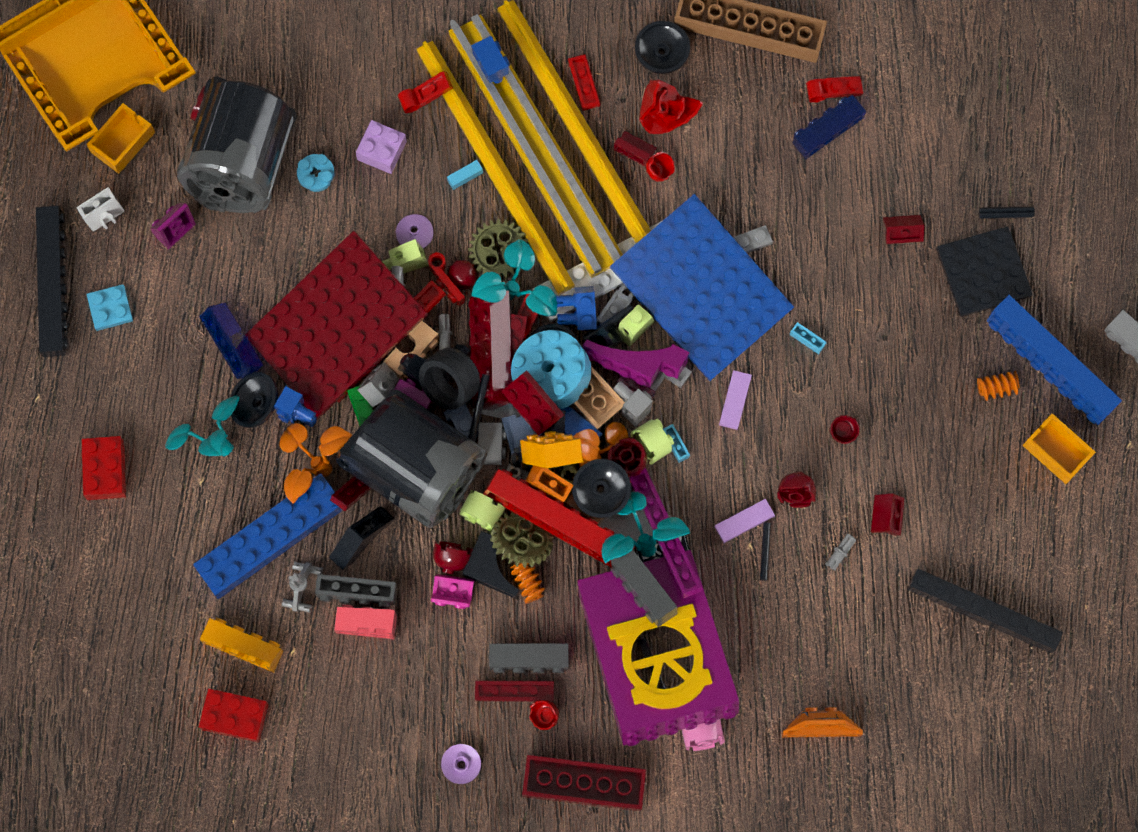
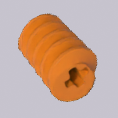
(998, 385)
(527, 582)

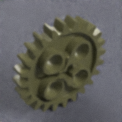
(483, 254)
(521, 540)

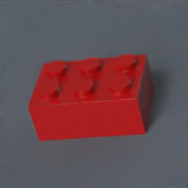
(103, 468)
(233, 715)

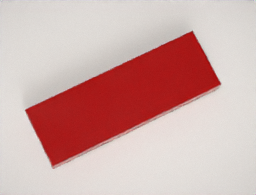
(584, 82)

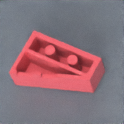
(365, 622)

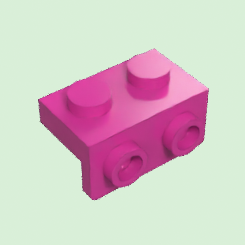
(452, 591)

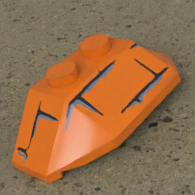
(822, 724)

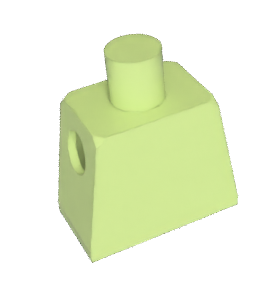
(408, 255)
(636, 324)

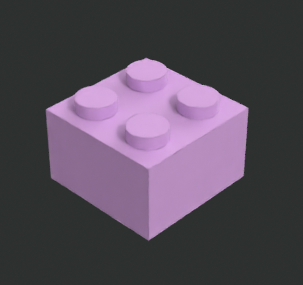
(381, 147)

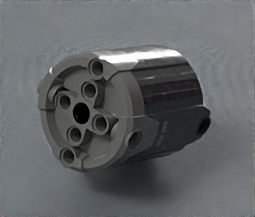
(235, 146)
(413, 459)

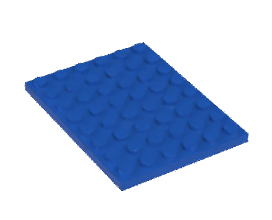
(701, 287)

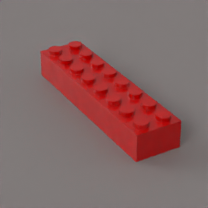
(548, 514)

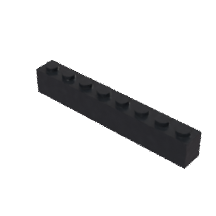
(51, 281)
(985, 611)

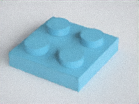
(109, 307)

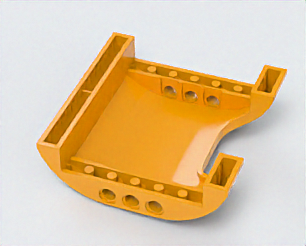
(84, 56)

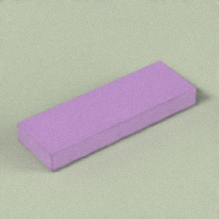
(735, 400)
(744, 521)

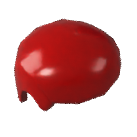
(660, 166)
(544, 714)

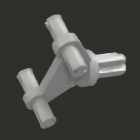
(298, 583)

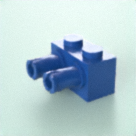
(490, 59)
(585, 312)
(291, 408)

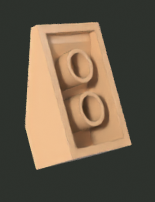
(598, 401)

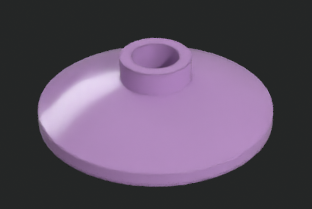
(423, 235)
(459, 753)

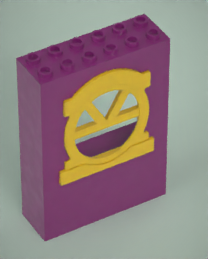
(640, 707)

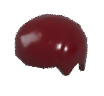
(463, 274)
(844, 429)

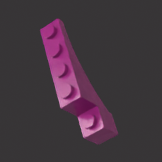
(639, 365)

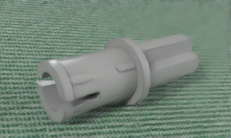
(444, 331)
(840, 552)

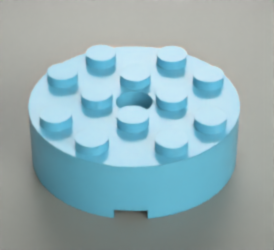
(562, 355)

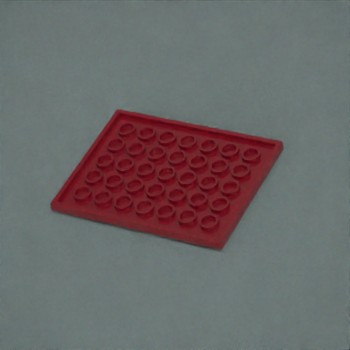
(336, 324)

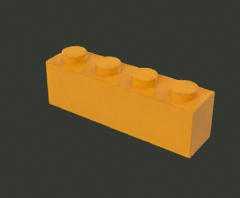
(241, 645)

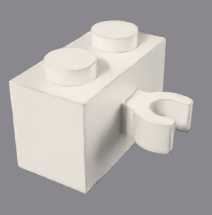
(100, 209)

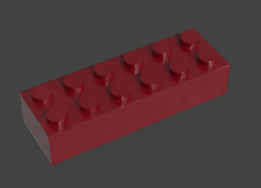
(491, 347)
(584, 783)

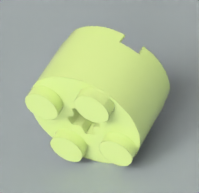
(653, 439)
(481, 510)

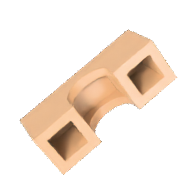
(423, 337)

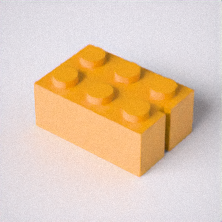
(120, 138)
(1059, 448)
(551, 450)

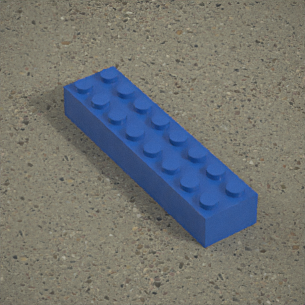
(1053, 360)
(267, 538)

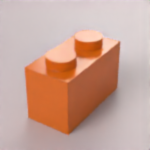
(549, 482)

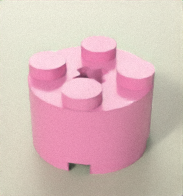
(703, 736)

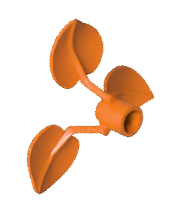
(331, 441)
(590, 441)

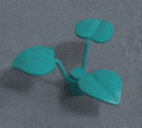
(491, 289)
(217, 442)
(619, 545)

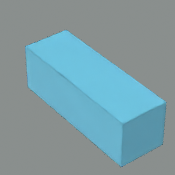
(465, 174)
(808, 338)
(678, 447)

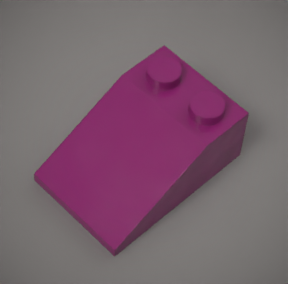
(173, 225)

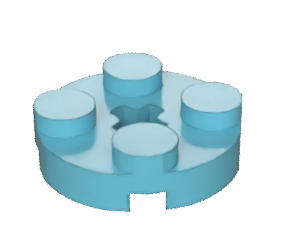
(318, 162)

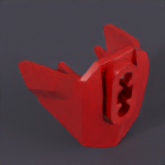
(665, 109)

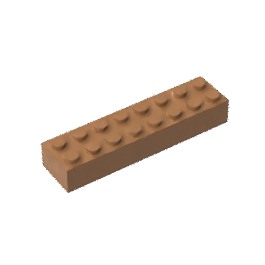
(754, 26)

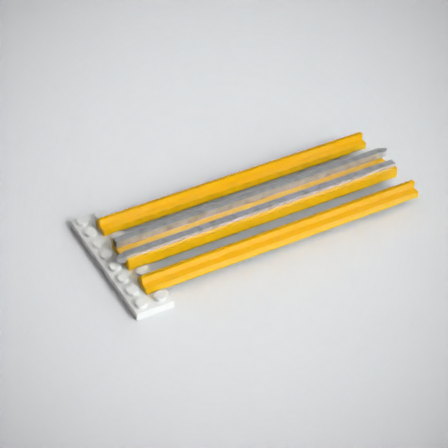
(542, 158)

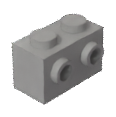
(378, 384)

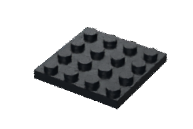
(983, 271)

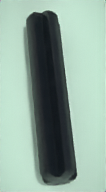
(1006, 212)

